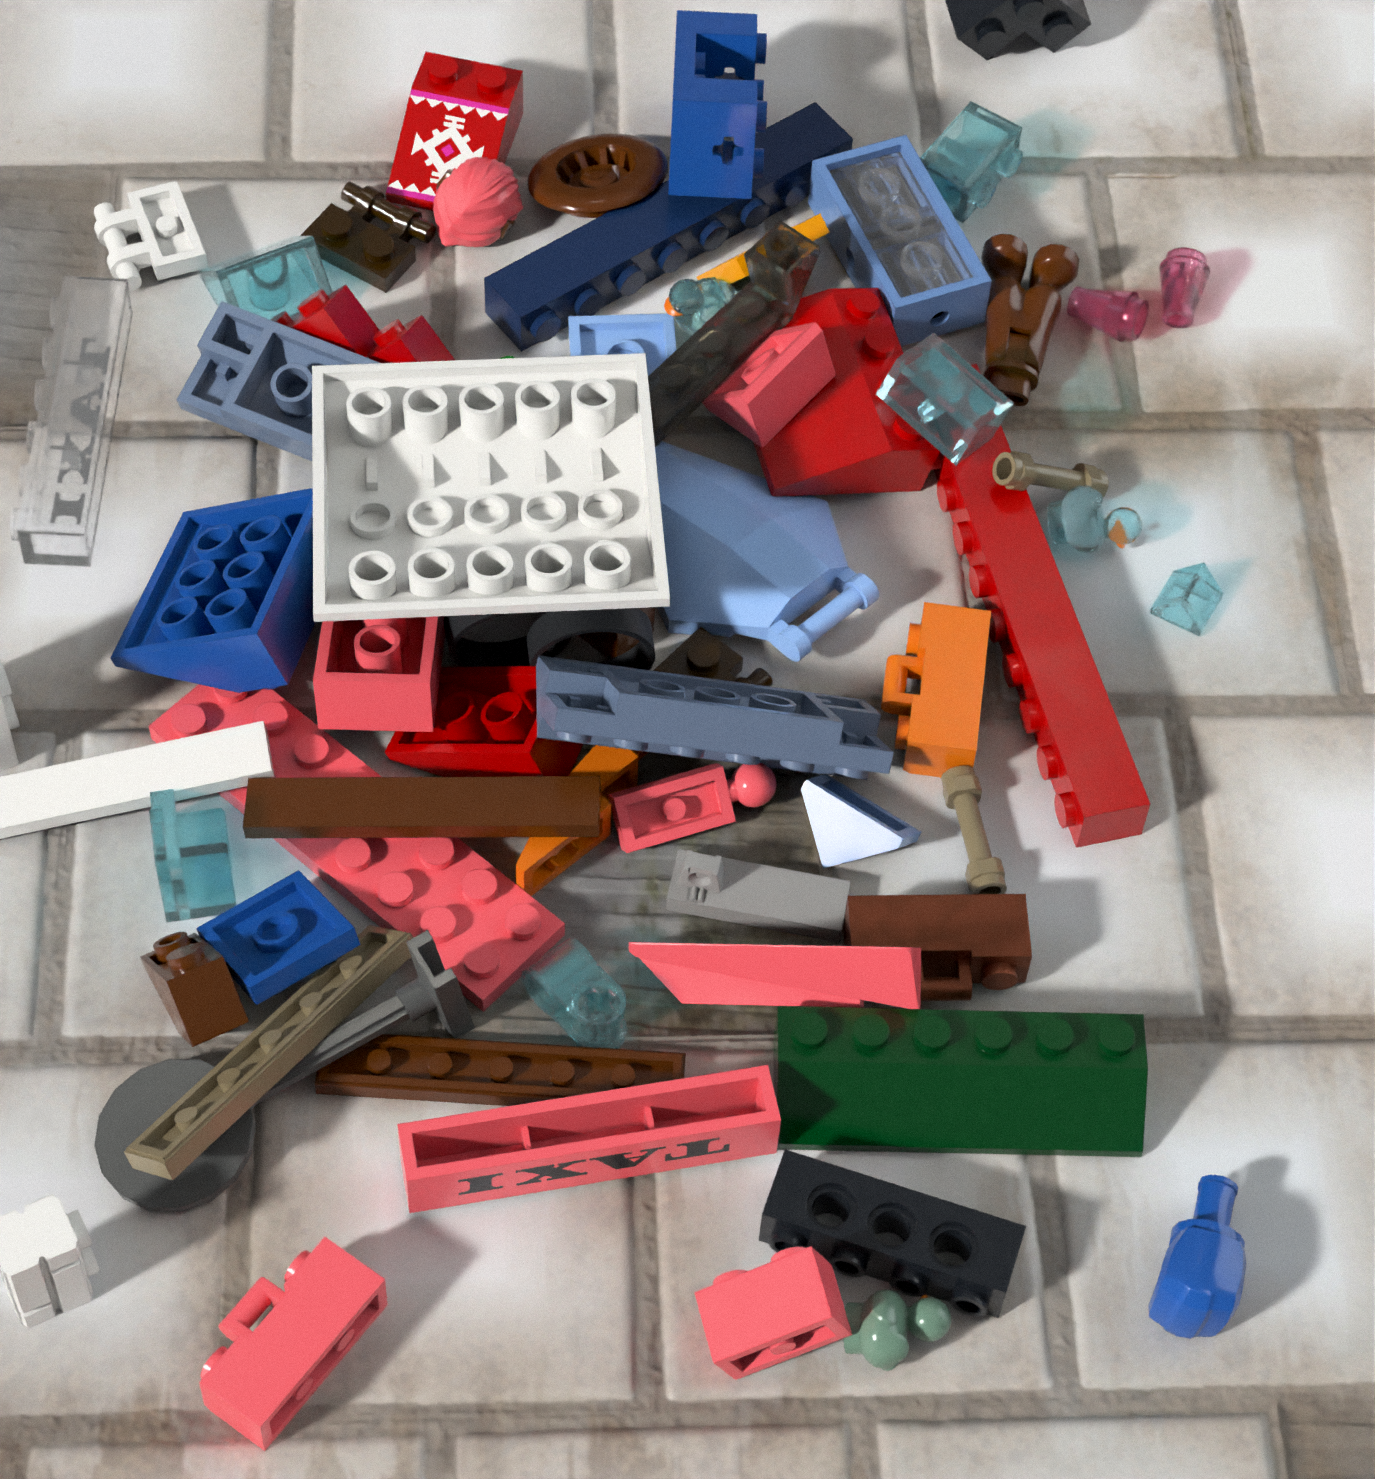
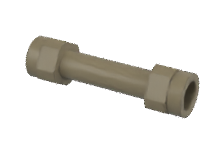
(1018, 471)
(963, 793)

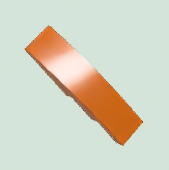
(550, 856)

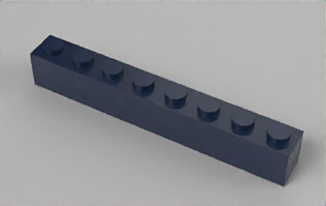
(652, 236)

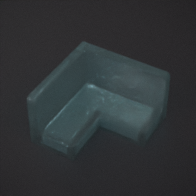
(191, 859)

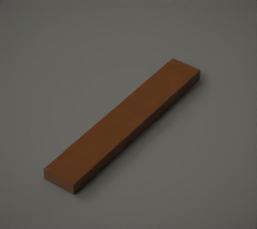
(423, 807)
(489, 1070)

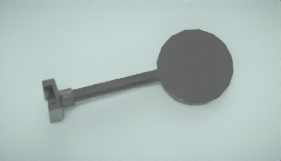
(159, 1086)

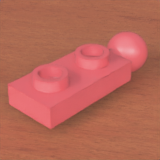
(687, 803)

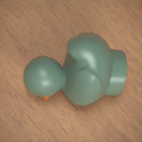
(883, 1325)

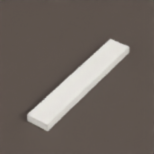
(125, 778)

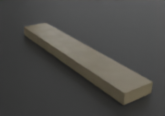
(267, 1054)

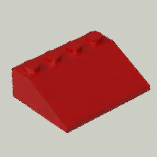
(846, 434)

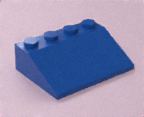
(228, 597)

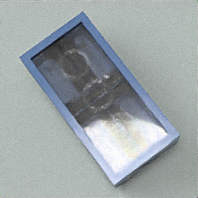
(900, 238)

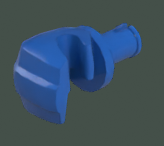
(1202, 1266)

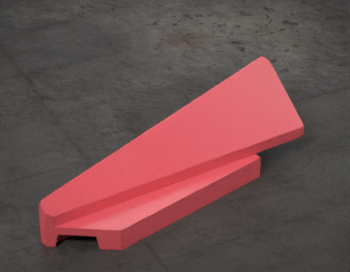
(785, 974)

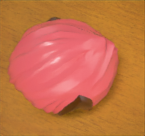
(476, 203)

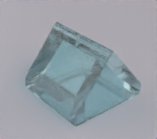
(1188, 598)

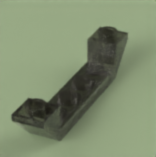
(778, 275)

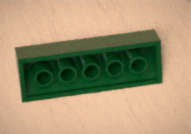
(960, 1081)

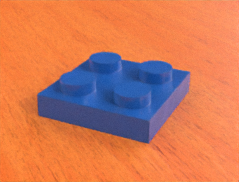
(279, 936)

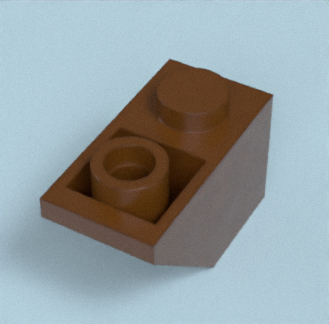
(194, 987)

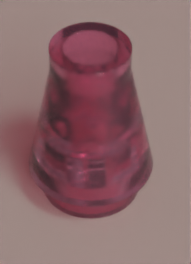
(1182, 284)
(1110, 311)

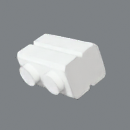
(45, 1260)

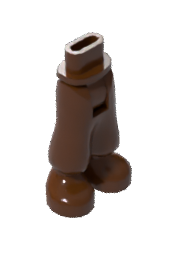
(1021, 318)

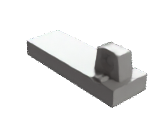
(758, 895)

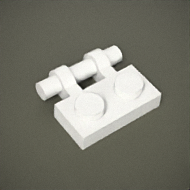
(166, 232)

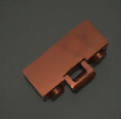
(959, 937)

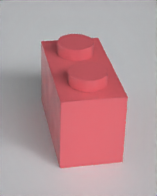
(772, 1312)

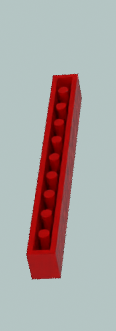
(1043, 650)

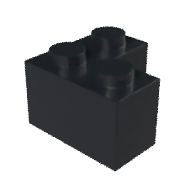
(993, 24)

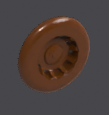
(597, 174)

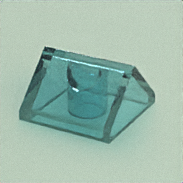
(269, 277)

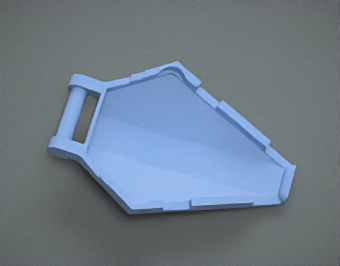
(749, 556)

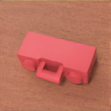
(311, 1328)

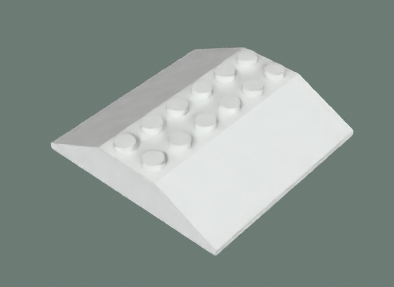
(485, 488)

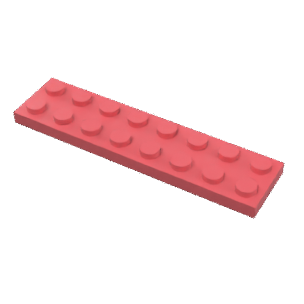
(411, 885)

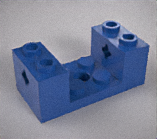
(716, 105)

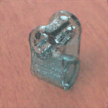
(578, 995)

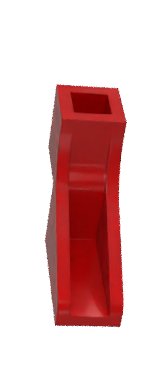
(345, 323)

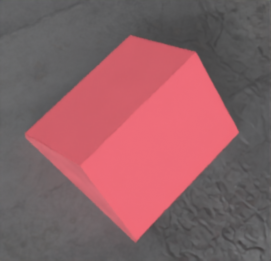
(774, 382)

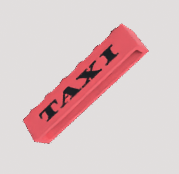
(588, 1138)

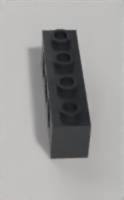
(874, 1206)

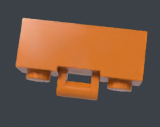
(950, 662)

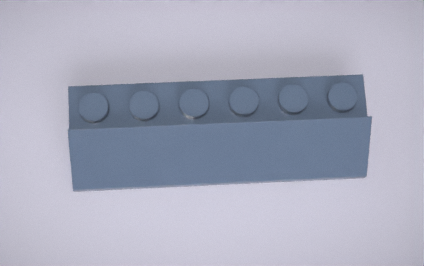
(259, 378)
(708, 719)

